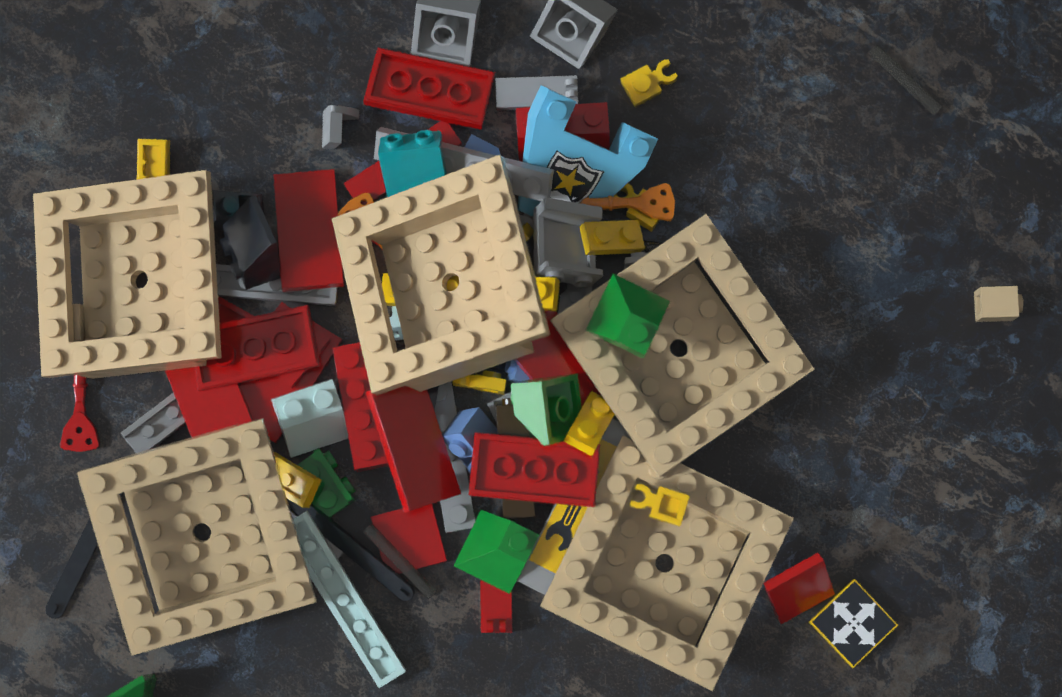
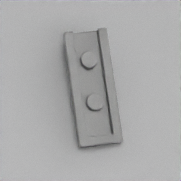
(521, 91)
(155, 425)

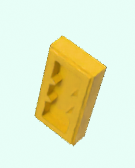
(153, 158)

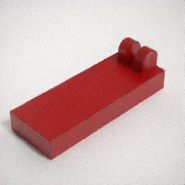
(495, 609)

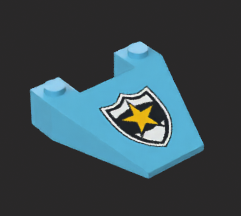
(579, 165)

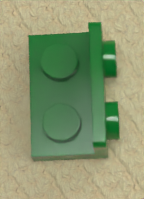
(333, 492)

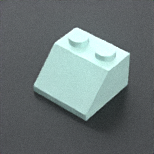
(311, 418)

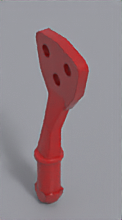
(79, 419)

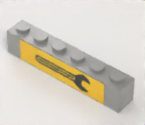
(563, 524)

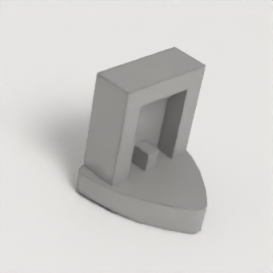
(332, 124)

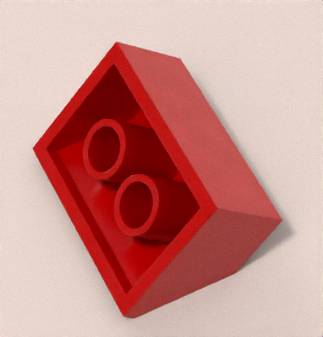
(586, 121)

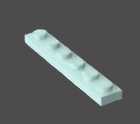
(347, 603)

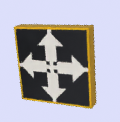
(853, 623)

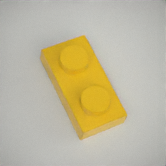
(612, 237)
(590, 424)
(297, 483)

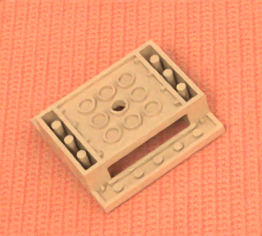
(127, 230)
(428, 234)
(687, 401)
(200, 586)
(618, 592)

